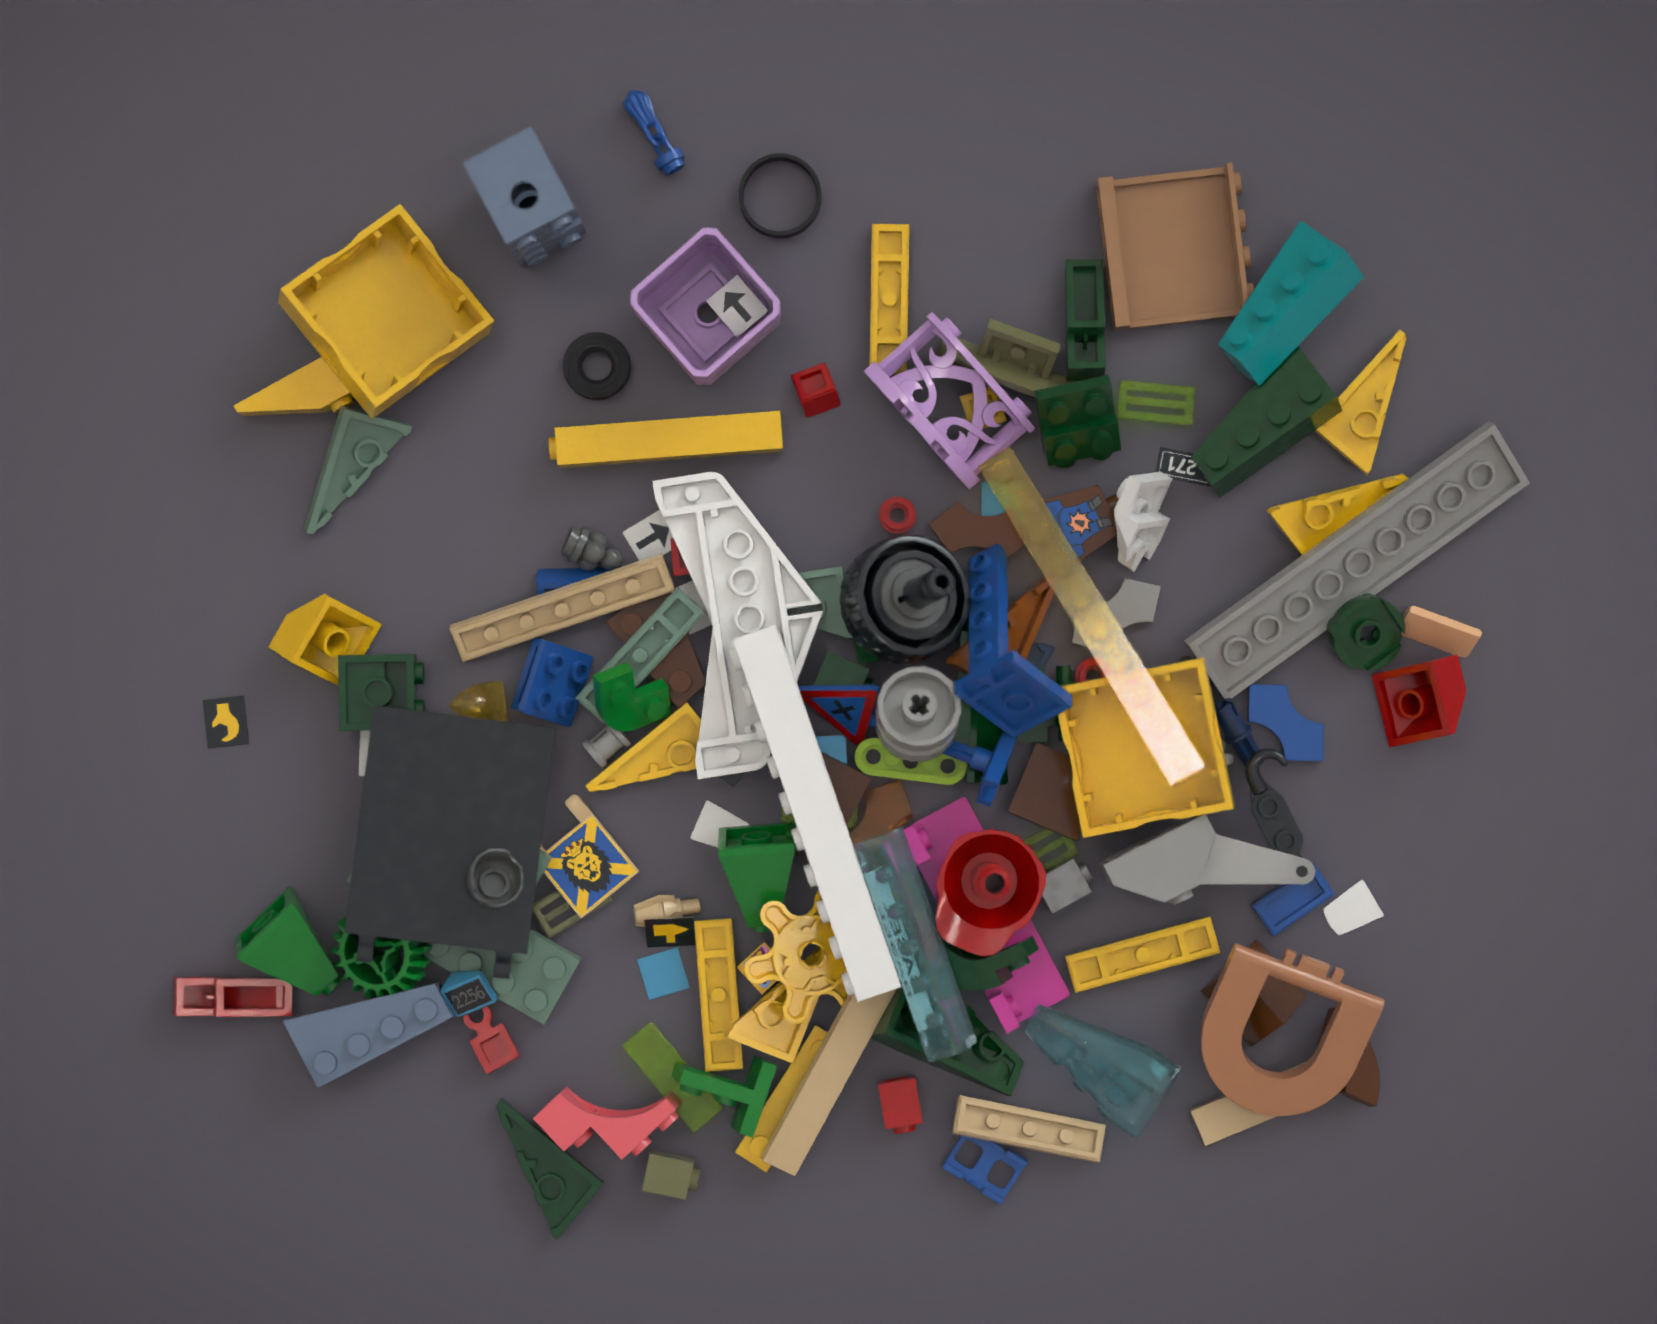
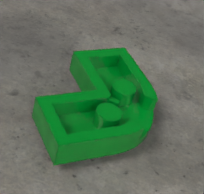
(627, 707)

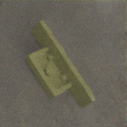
(1014, 358)

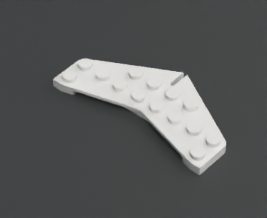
(744, 589)

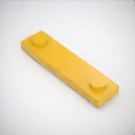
(889, 290)
(1142, 954)
(718, 993)
(775, 1106)

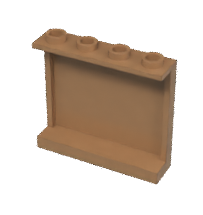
(1173, 247)

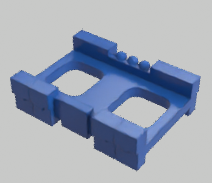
(978, 1174)

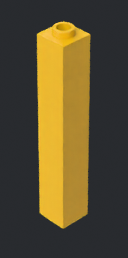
(667, 439)

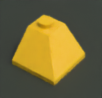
(321, 632)

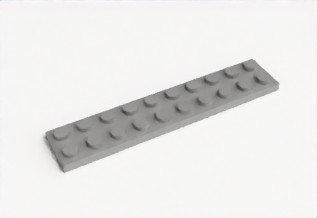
(1358, 560)

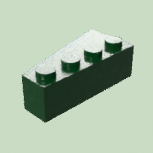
(1266, 423)

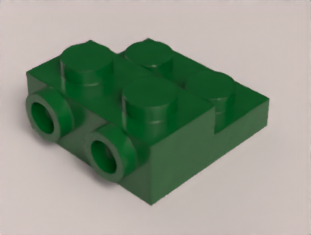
(1077, 421)
(376, 681)

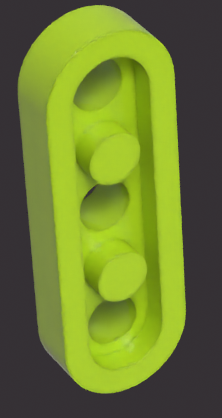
(893, 767)

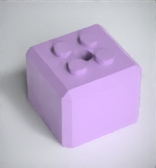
(674, 292)

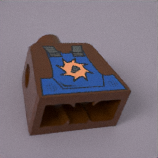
(1085, 518)

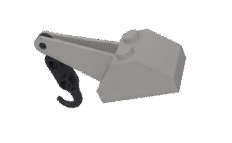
(1194, 855)

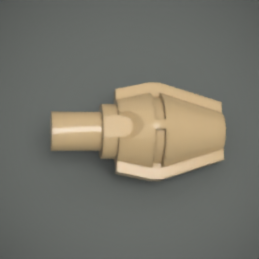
(664, 907)

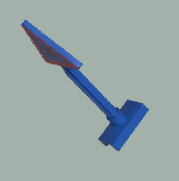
(852, 712)

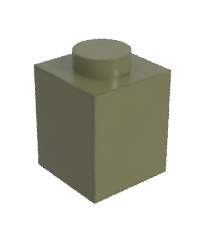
(670, 1175)

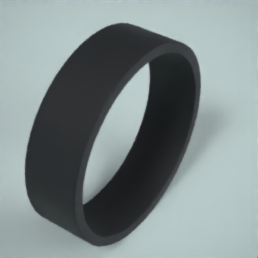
(772, 158)

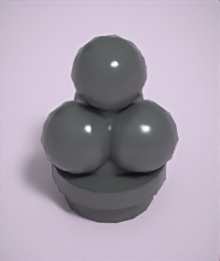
(589, 550)

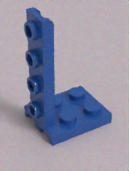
(999, 682)

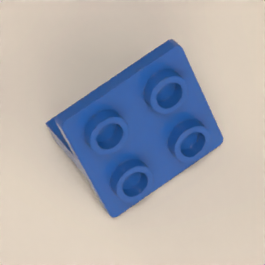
(551, 682)

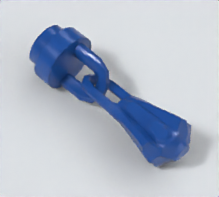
(641, 109)

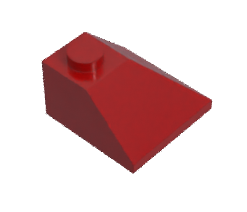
(1421, 700)

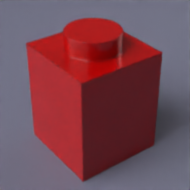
(900, 1103)

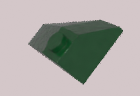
(985, 1063)

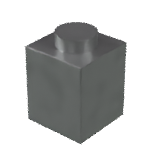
(1066, 884)

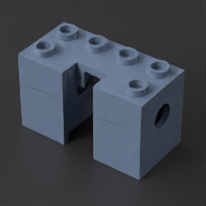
(525, 198)

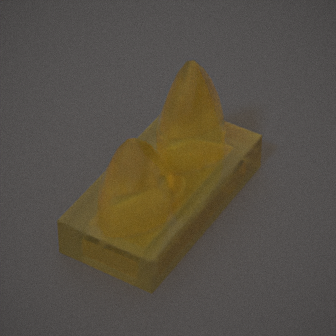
(482, 702)

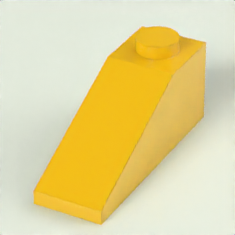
(307, 390)

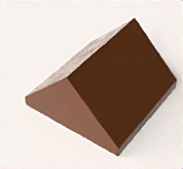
(1273, 1007)

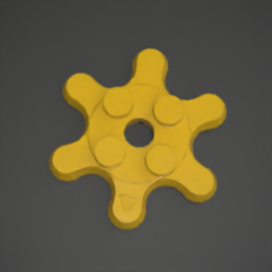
(785, 964)

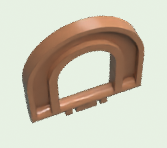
(1323, 1073)

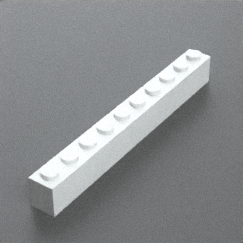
(816, 812)

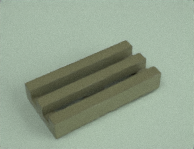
(543, 919)

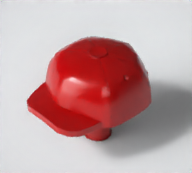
(987, 890)

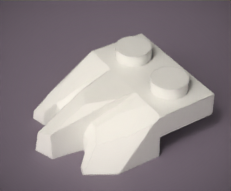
(1137, 517)

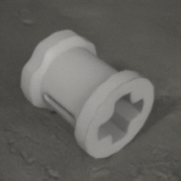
(606, 744)

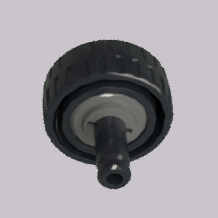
(905, 599)

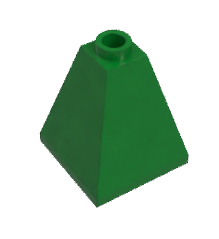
(757, 865)
(288, 946)

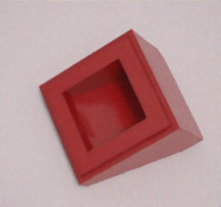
(815, 390)

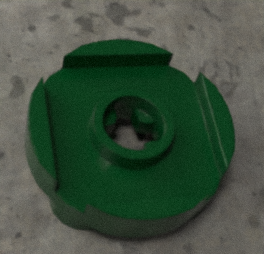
(1347, 625)

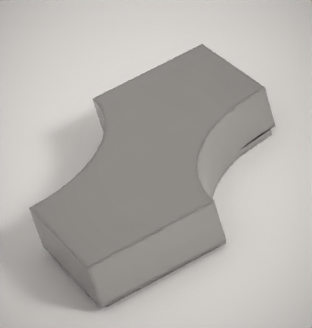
(1131, 604)

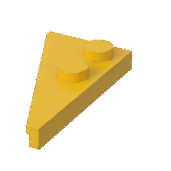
(1317, 517)
(658, 754)
(765, 1026)

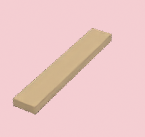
(562, 607)
(824, 1081)

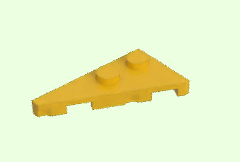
(1364, 407)

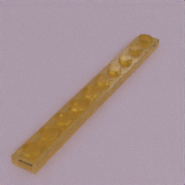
(1092, 617)

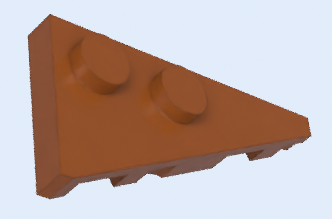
(1023, 624)

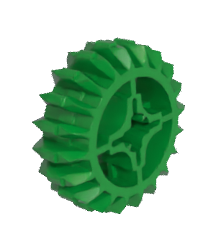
(388, 976)

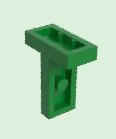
(750, 1095)

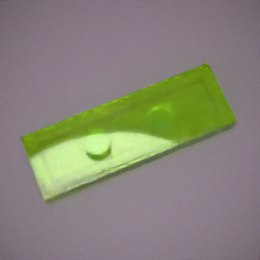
(657, 1059)

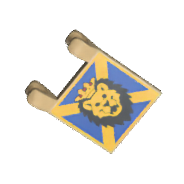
(587, 862)

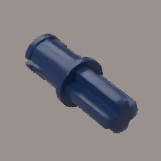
(1235, 729)

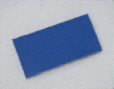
(1291, 902)

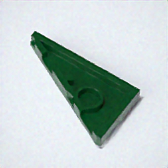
(557, 1178)

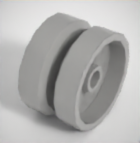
(936, 717)

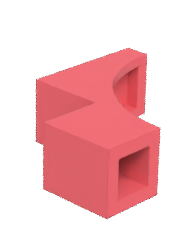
(569, 1121)

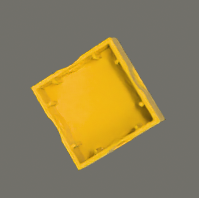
(385, 311)
(1115, 772)

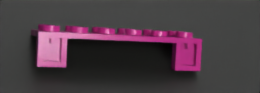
(1031, 984)

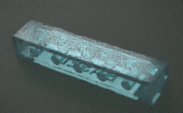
(915, 944)

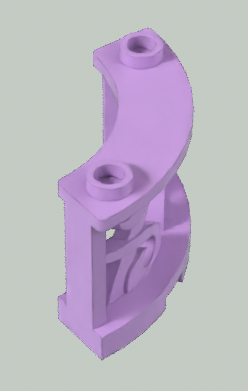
(901, 388)

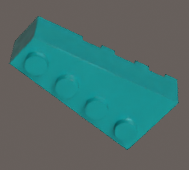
(1289, 302)

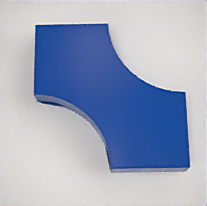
(1298, 736)

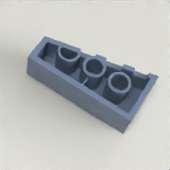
(359, 1031)

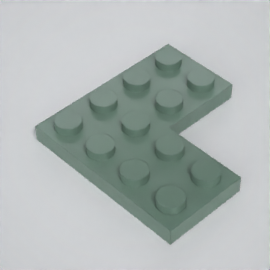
(534, 977)

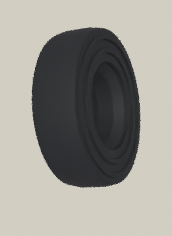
(619, 371)

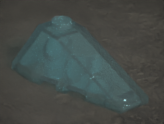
(1117, 1071)

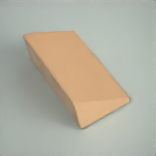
(1439, 631)

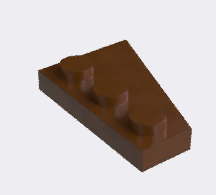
(679, 668)

